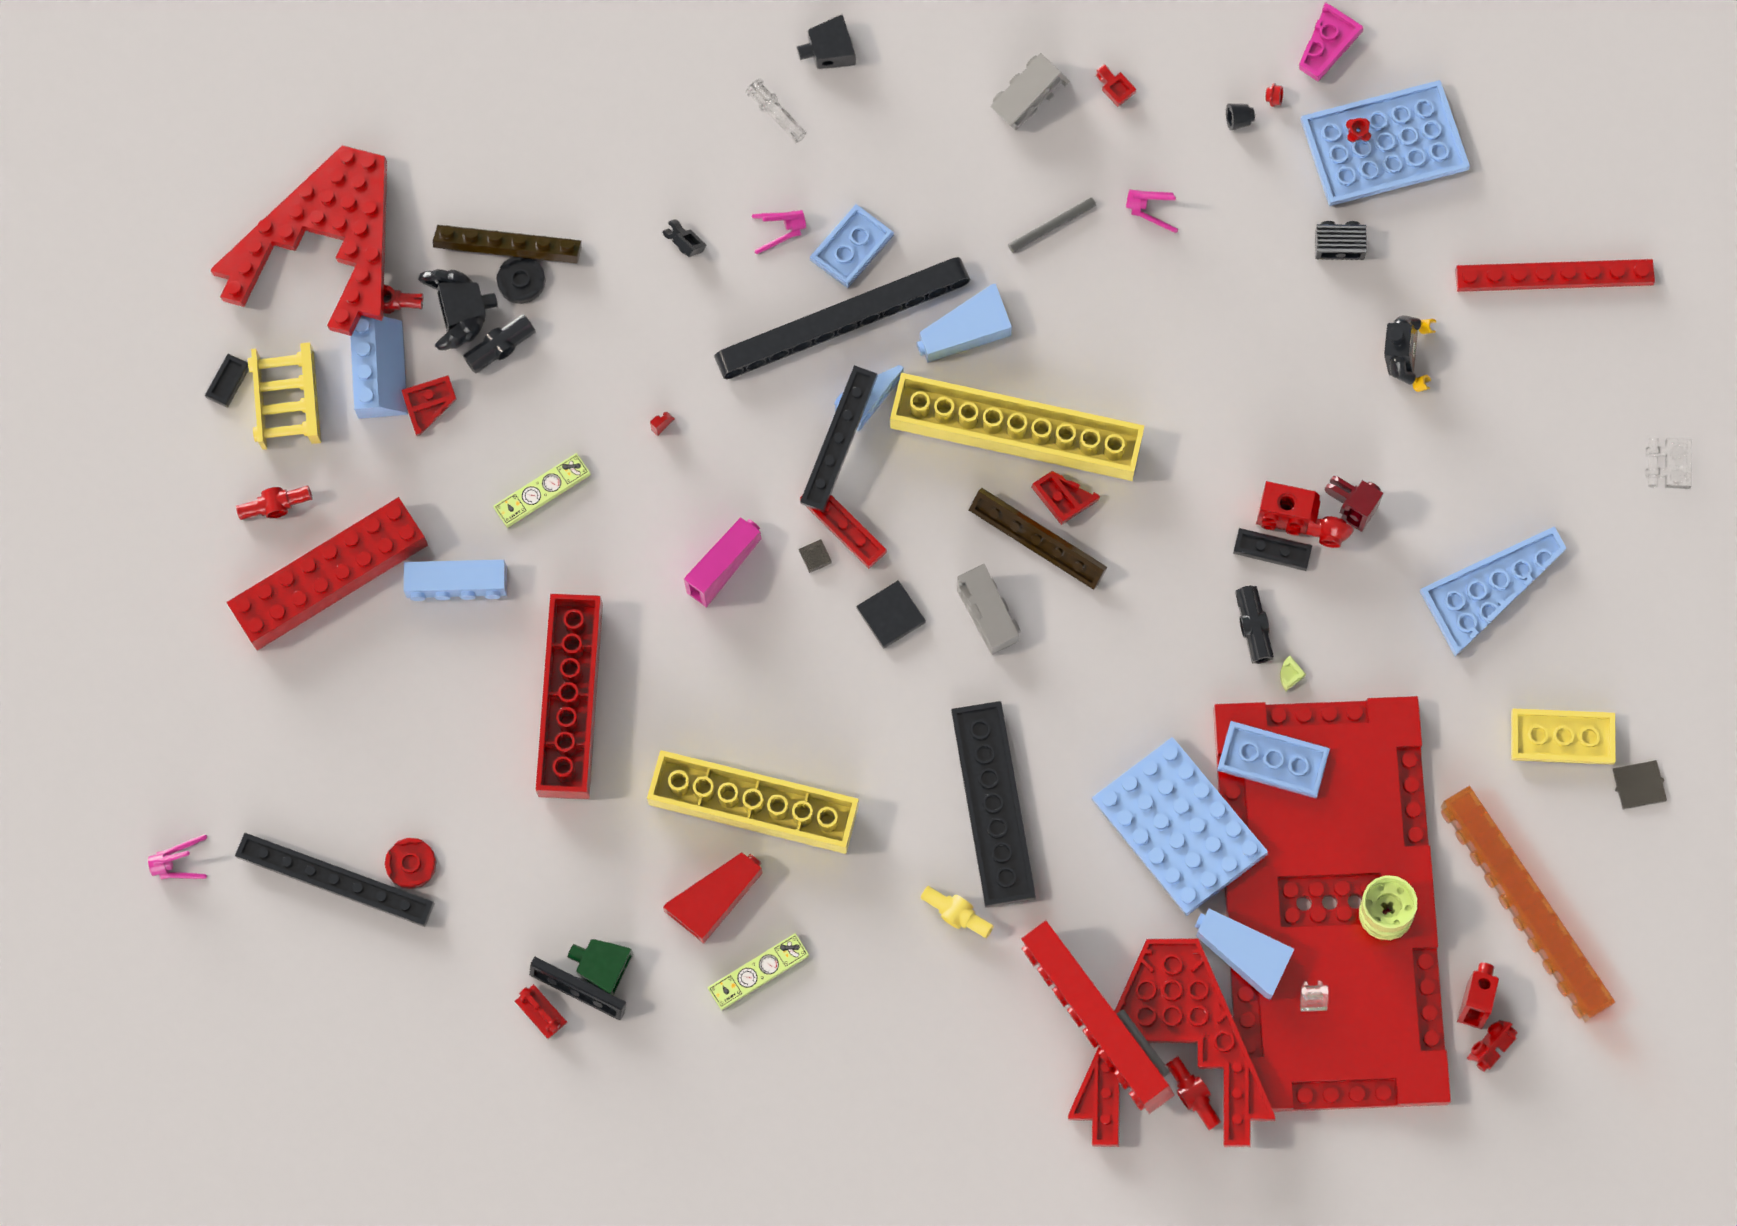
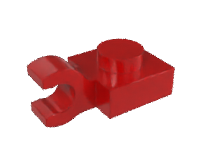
(1116, 87)

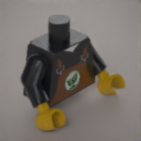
(1401, 349)

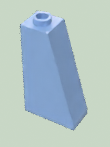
(967, 326)
(1246, 951)

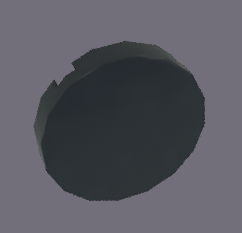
(520, 279)

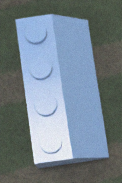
(378, 368)

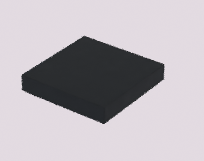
(890, 614)

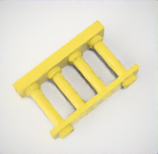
(307, 405)

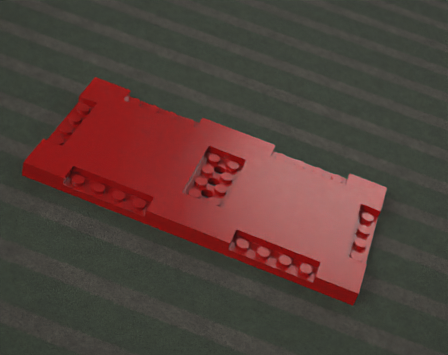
(1369, 821)

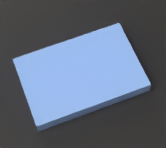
(851, 246)

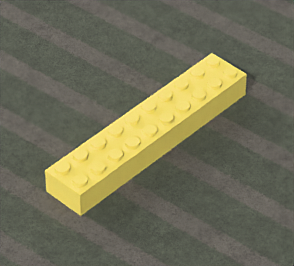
(1016, 426)

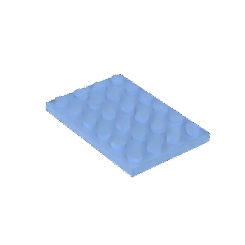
(1408, 144)
(1179, 826)

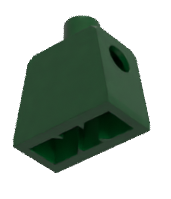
(601, 963)

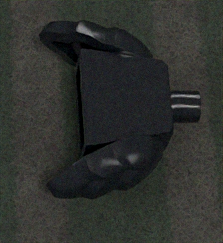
(460, 306)

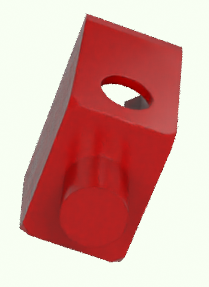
(1478, 997)

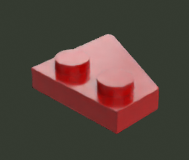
(428, 402)
(1063, 496)

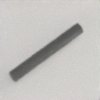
(1135, 1032)

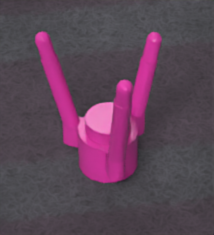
(1139, 199)
(792, 220)
(163, 861)

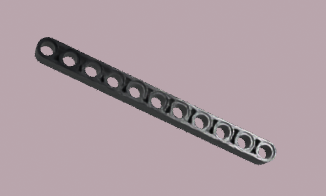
(842, 318)

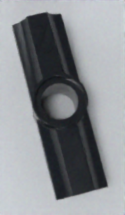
(499, 343)
(1254, 624)

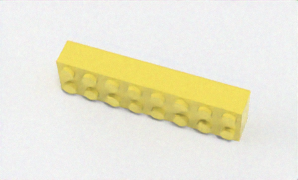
(753, 801)

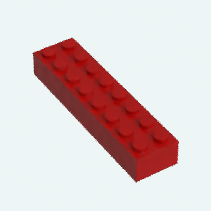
(327, 573)
(569, 696)
(1100, 1021)

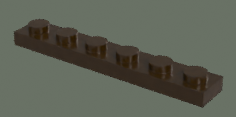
(507, 244)
(1037, 538)

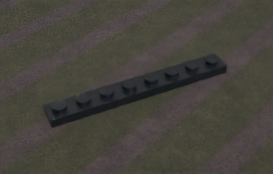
(334, 879)

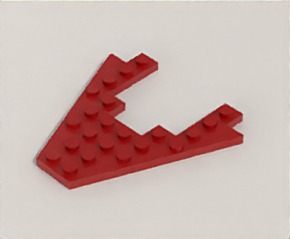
(337, 201)
(1178, 1001)

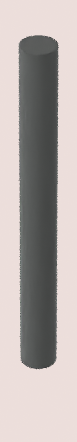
(1052, 224)

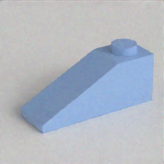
(883, 386)

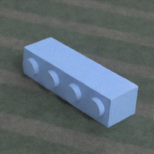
(455, 579)

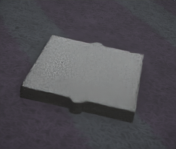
(1639, 784)

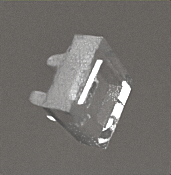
(1314, 997)

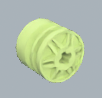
(1388, 893)

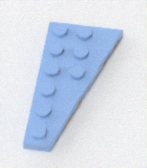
(1477, 594)

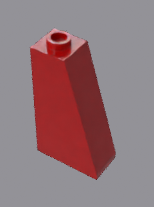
(712, 898)

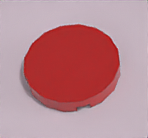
(410, 863)

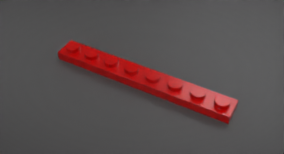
(1555, 275)

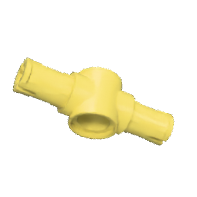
(957, 912)

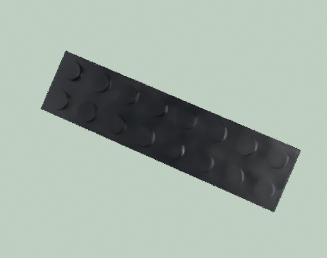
(993, 804)

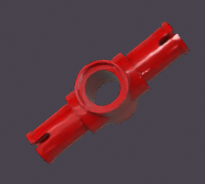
(401, 300)
(274, 502)
(1193, 1093)

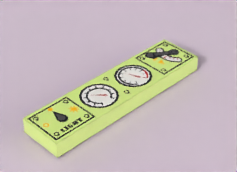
(541, 490)
(758, 971)

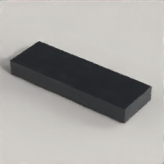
(1272, 549)

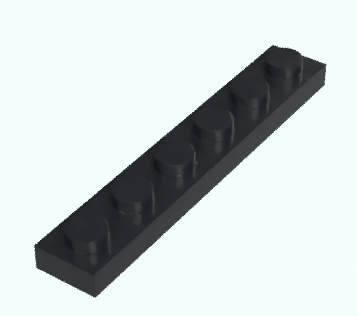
(838, 438)

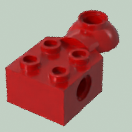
(1297, 514)

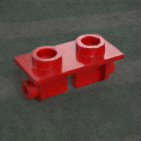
(540, 1011)
(1499, 1035)

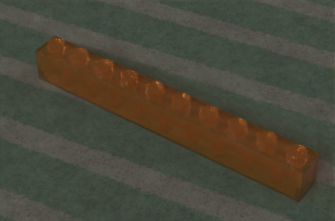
(1527, 904)

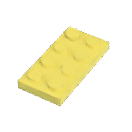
(1563, 736)

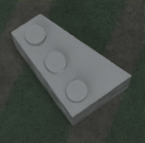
(1028, 91)
(987, 609)

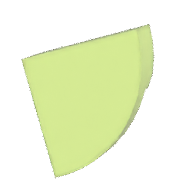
(1290, 673)

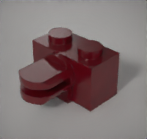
(1358, 501)

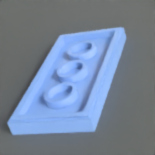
(1273, 759)

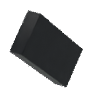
(227, 380)

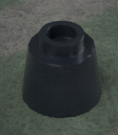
(1239, 116)

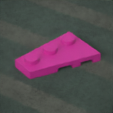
(1330, 39)

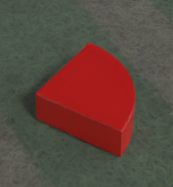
(659, 423)

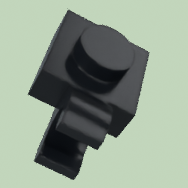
(685, 240)

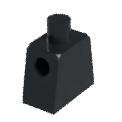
(829, 45)

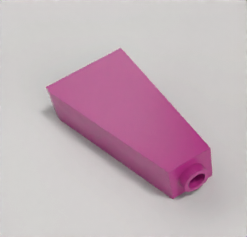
(722, 561)

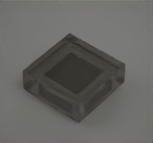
(815, 556)

